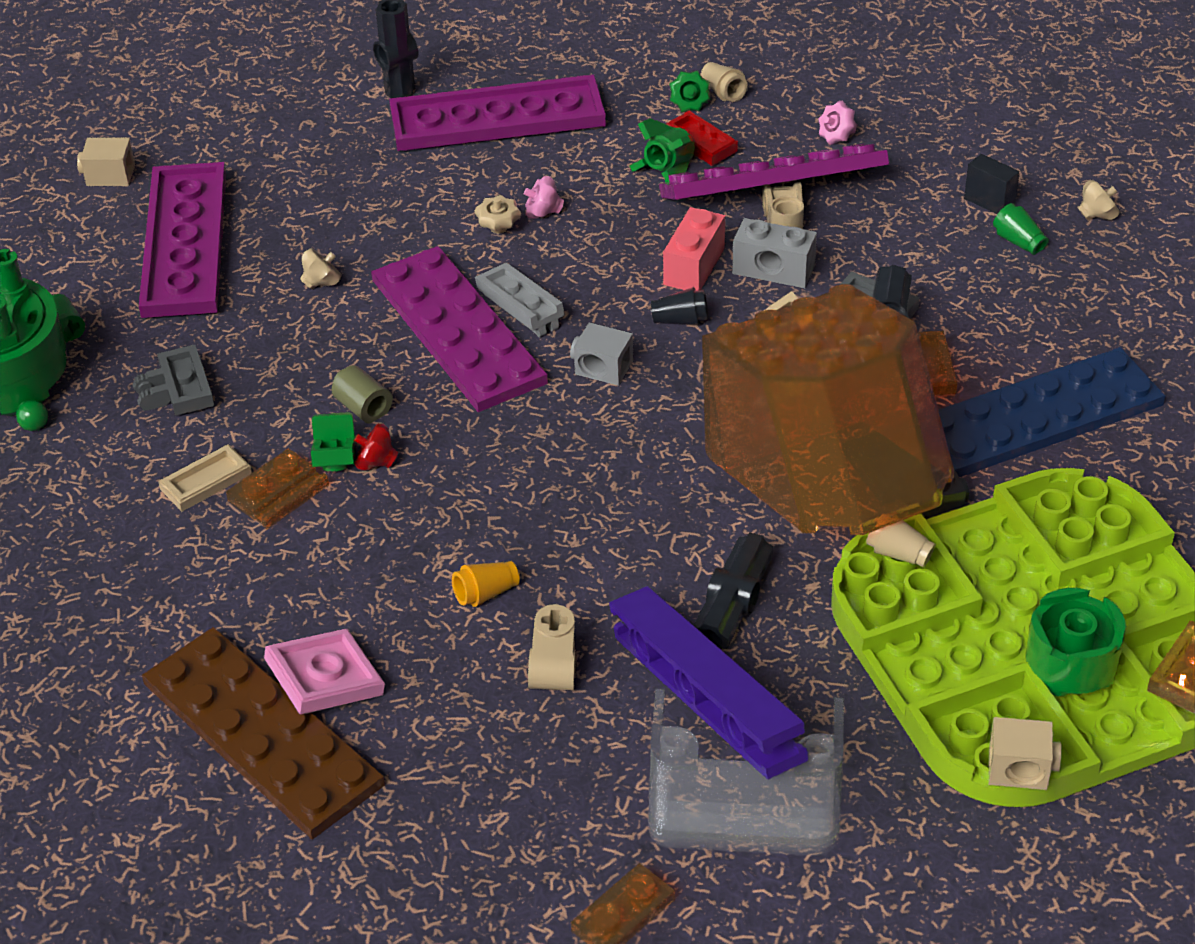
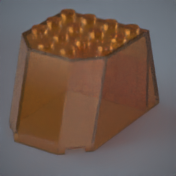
(827, 412)

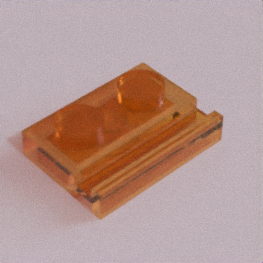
(277, 488)

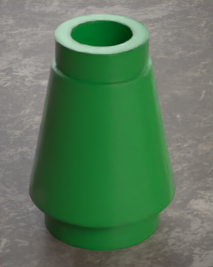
(1020, 229)

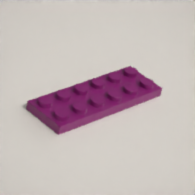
(496, 112)
(784, 169)
(183, 240)
(459, 329)

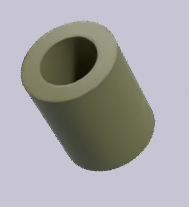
(361, 394)

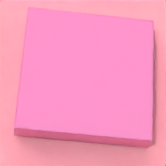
(323, 671)

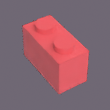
(694, 249)

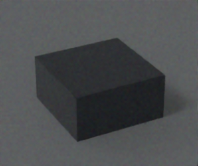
(991, 183)

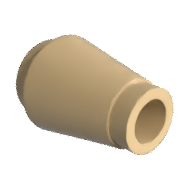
(725, 81)
(901, 543)

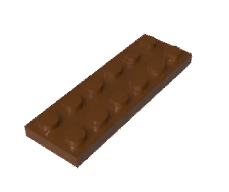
(261, 733)

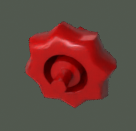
(375, 449)

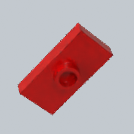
(709, 142)

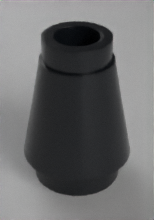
(681, 308)

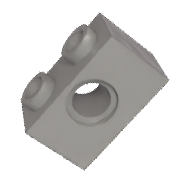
(774, 252)

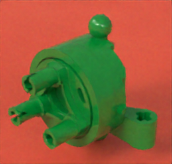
(31, 343)

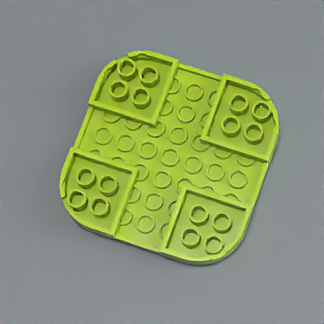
(955, 633)

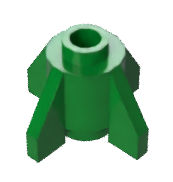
(667, 148)

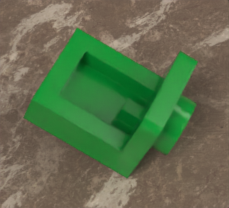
(333, 441)

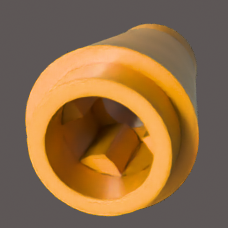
(481, 582)

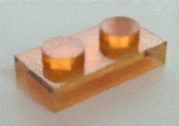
(624, 908)

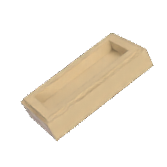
(205, 477)

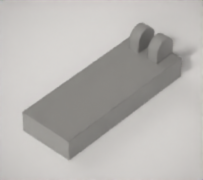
(521, 298)

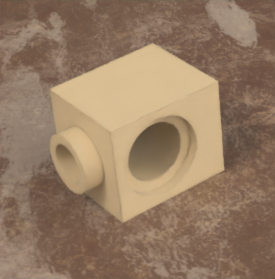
(1022, 753)

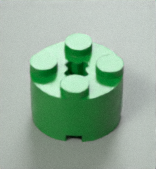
(1075, 641)

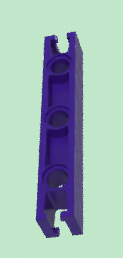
(710, 683)

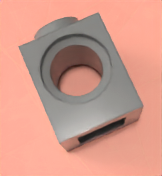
(602, 353)

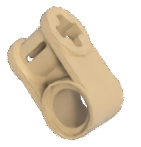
(783, 205)
(553, 650)

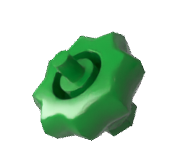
(689, 91)

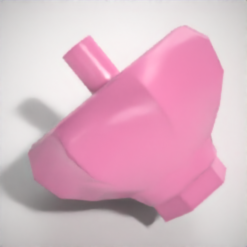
(837, 123)
(543, 198)

